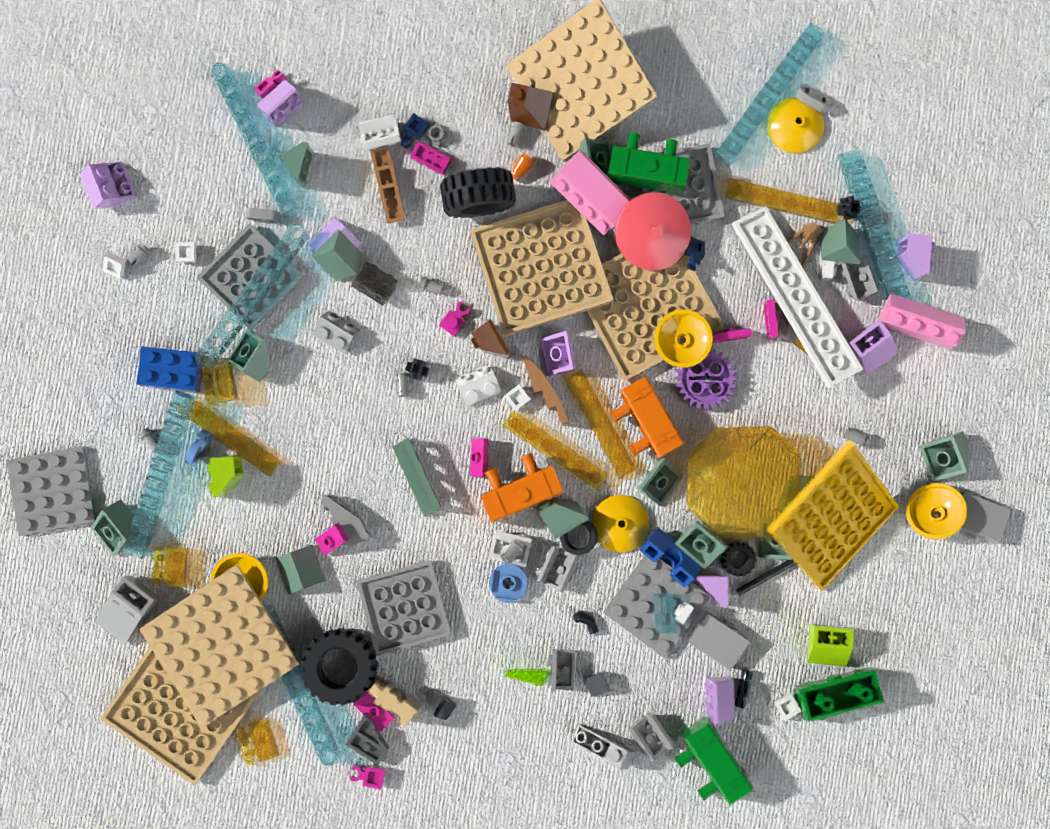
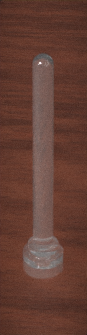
(899, 555)

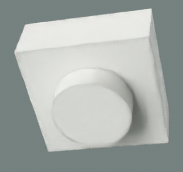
(185, 252)
(114, 265)
(828, 270)
(517, 397)
(682, 612)
(787, 706)

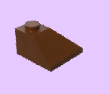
(530, 105)
(489, 340)

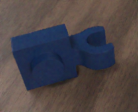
(414, 128)
(696, 251)

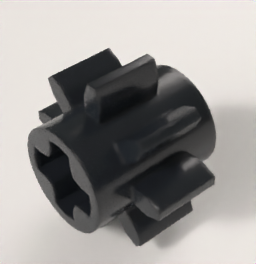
(848, 208)
(417, 369)

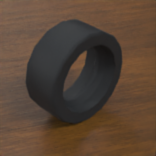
(591, 544)

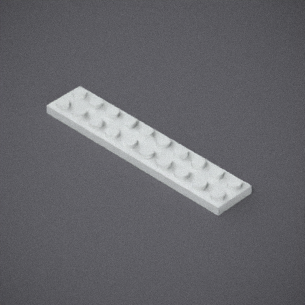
(797, 297)

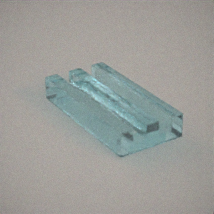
(664, 617)

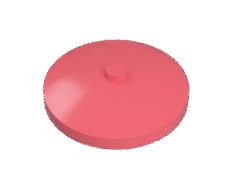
(653, 231)

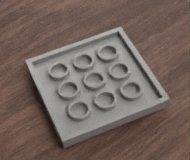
(702, 193)
(236, 266)
(51, 490)
(403, 607)
(634, 607)

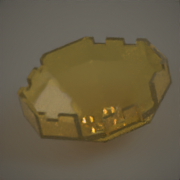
(742, 480)

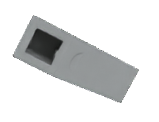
(350, 522)
(603, 747)

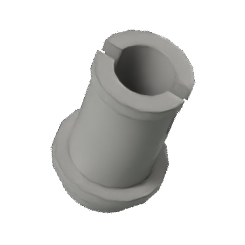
(516, 133)
(138, 255)
(430, 285)
(402, 384)
(856, 437)
(149, 438)
(514, 549)

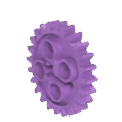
(706, 396)

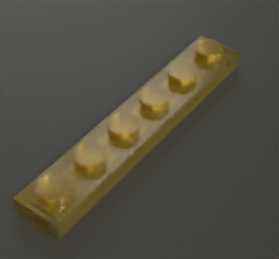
(781, 200)
(600, 424)
(234, 439)
(555, 450)

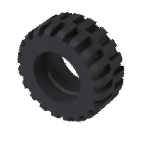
(478, 192)
(318, 682)

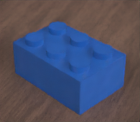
(169, 369)

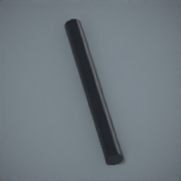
(764, 577)

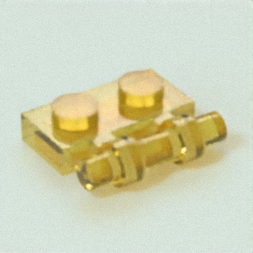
(224, 383)
(175, 566)
(262, 739)

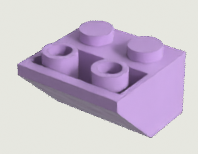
(280, 103)
(107, 184)
(915, 255)
(873, 347)
(720, 699)

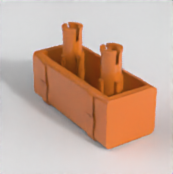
(650, 417)
(521, 493)

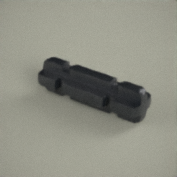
(743, 688)

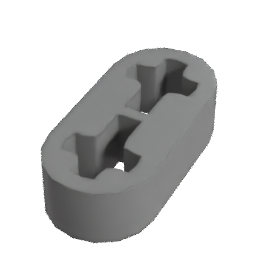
(813, 98)
(262, 215)

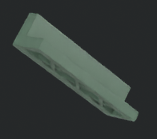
(416, 477)

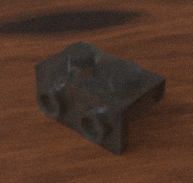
(375, 283)

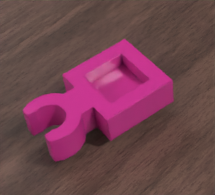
(269, 84)
(453, 321)
(371, 776)

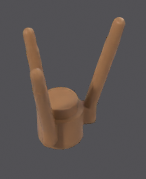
(810, 234)

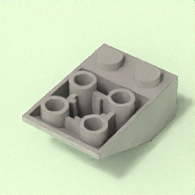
(126, 608)

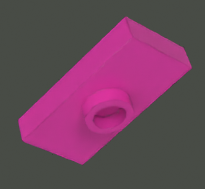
(430, 158)
(771, 319)
(730, 334)
(479, 457)
(331, 539)
(378, 715)

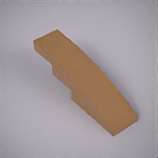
(387, 184)
(541, 384)

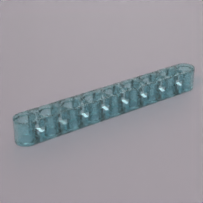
(769, 94)
(248, 133)
(873, 225)
(251, 305)
(159, 474)
(305, 711)

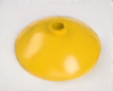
(792, 136)
(695, 332)
(936, 499)
(606, 521)
(251, 567)

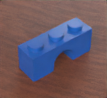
(662, 545)

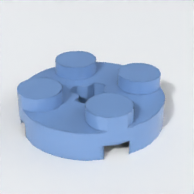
(196, 451)
(499, 589)

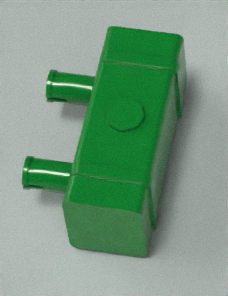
(649, 169)
(838, 694)
(717, 760)

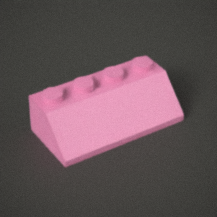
(590, 191)
(922, 322)

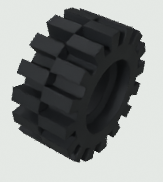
(749, 559)

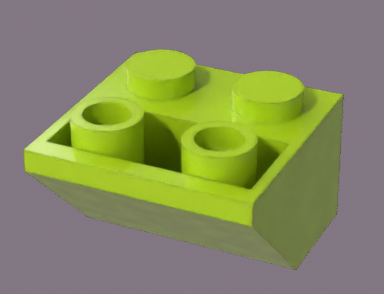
(224, 474)
(829, 645)

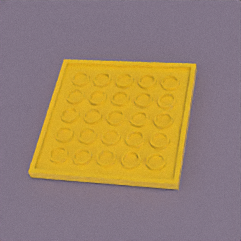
(834, 516)

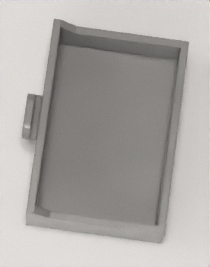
(984, 519)
(719, 640)

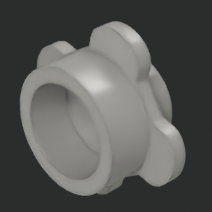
(436, 128)

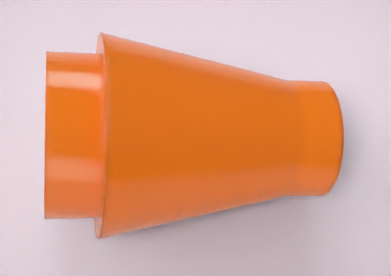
(522, 166)

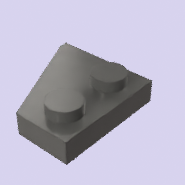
(368, 740)

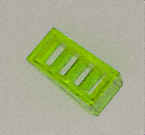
(531, 676)

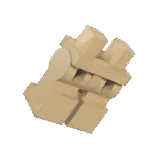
(393, 700)

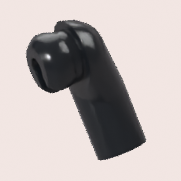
(586, 618)

